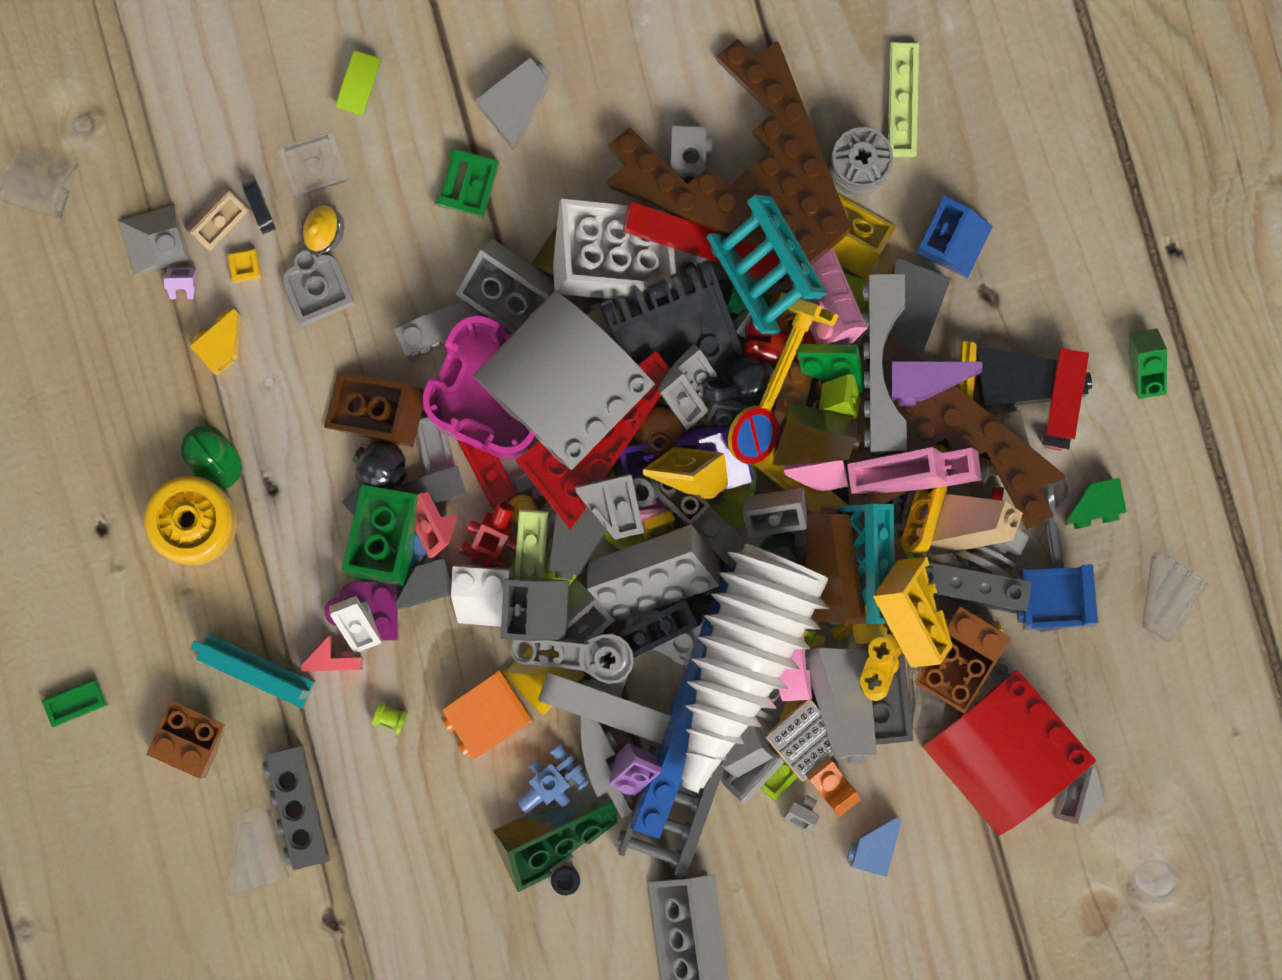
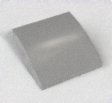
(683, 386)

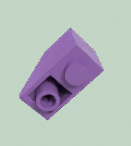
(633, 770)

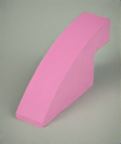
(914, 471)

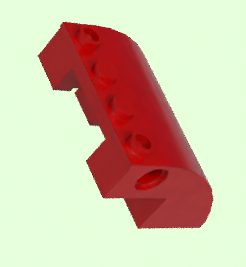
(1009, 753)

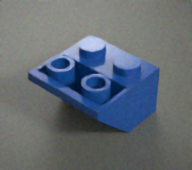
(954, 237)

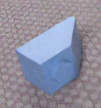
(875, 848)

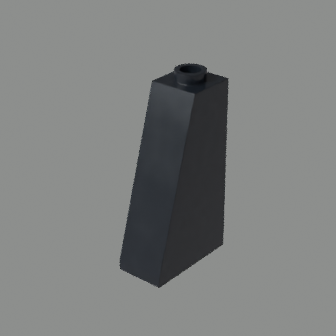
(1016, 378)

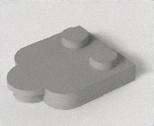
(316, 287)

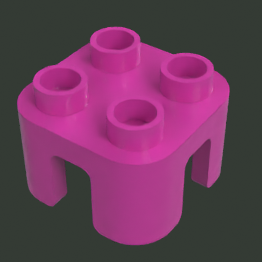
(459, 402)

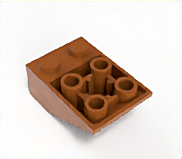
(967, 663)

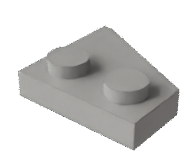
(613, 504)

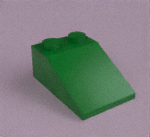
(382, 536)

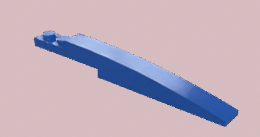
(662, 790)

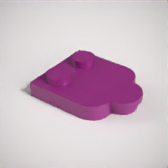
(382, 603)

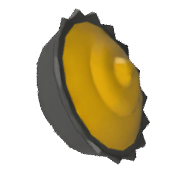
(321, 228)

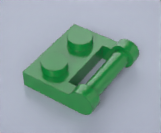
(476, 184)

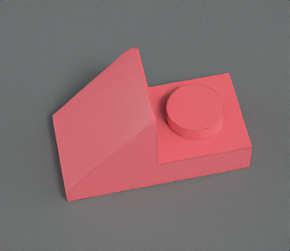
(431, 528)
(323, 659)

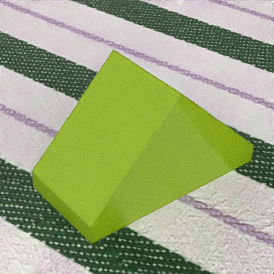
(841, 396)

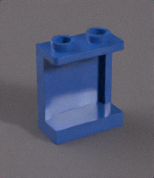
(1059, 598)

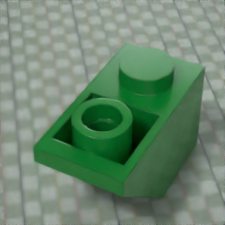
(1148, 363)
(1098, 501)

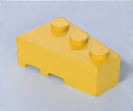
(912, 613)

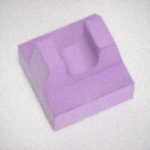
(180, 278)

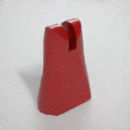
(770, 346)

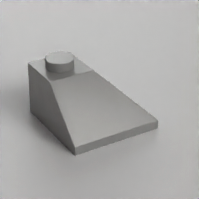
(154, 240)

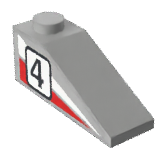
(432, 329)

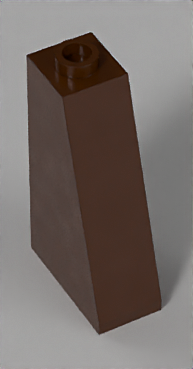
(833, 555)

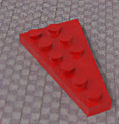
(558, 481)

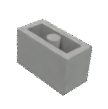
(775, 512)

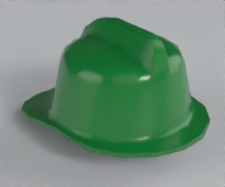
(211, 456)

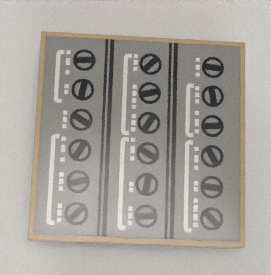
(801, 739)

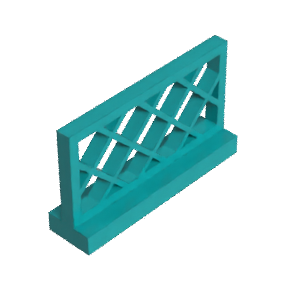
(878, 550)
(254, 670)

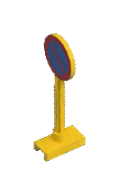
(756, 428)

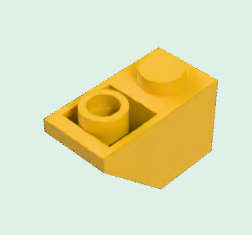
(220, 343)

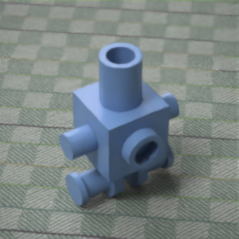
(550, 783)

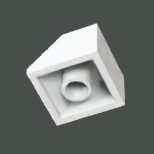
(478, 594)

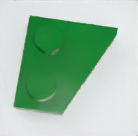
(831, 362)

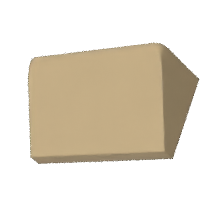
(217, 219)

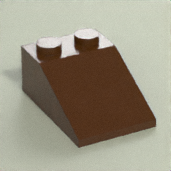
(375, 408)

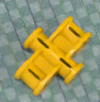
(881, 664)

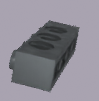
(316, 850)

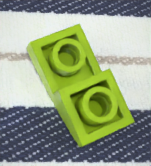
(358, 82)

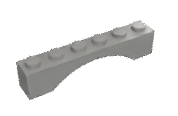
(886, 303)

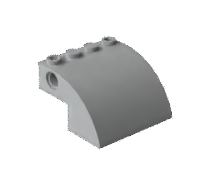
(564, 379)

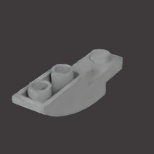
(596, 748)

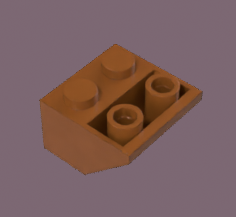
(797, 389)
(186, 740)

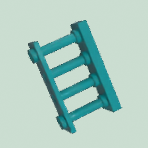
(791, 261)

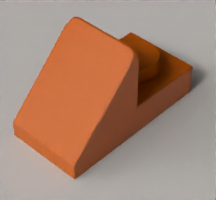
(833, 787)

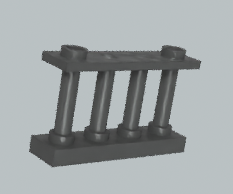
(979, 588)
(689, 831)

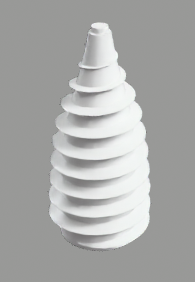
(748, 651)

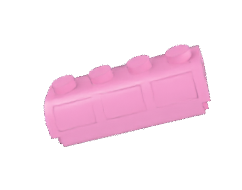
(838, 301)

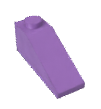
(925, 379)

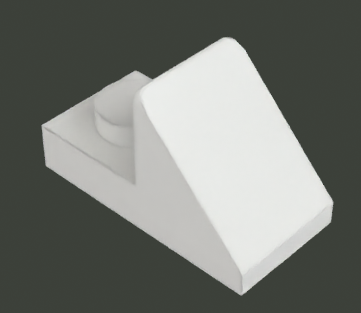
(356, 623)

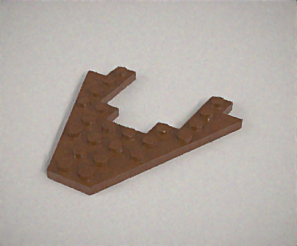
(790, 171)
(964, 425)

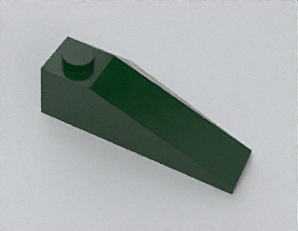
(542, 840)

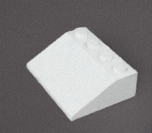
(602, 260)

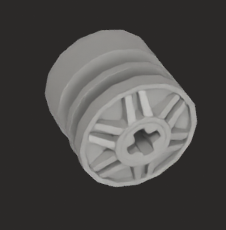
(852, 175)
(991, 557)

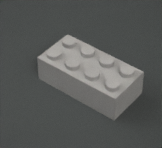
(653, 573)

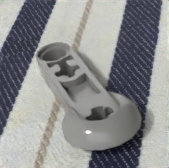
(582, 656)

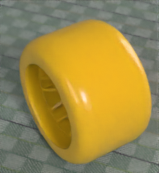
(213, 525)

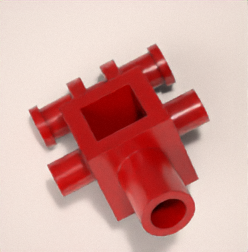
(491, 537)

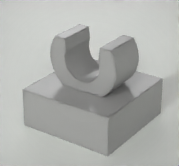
(802, 815)

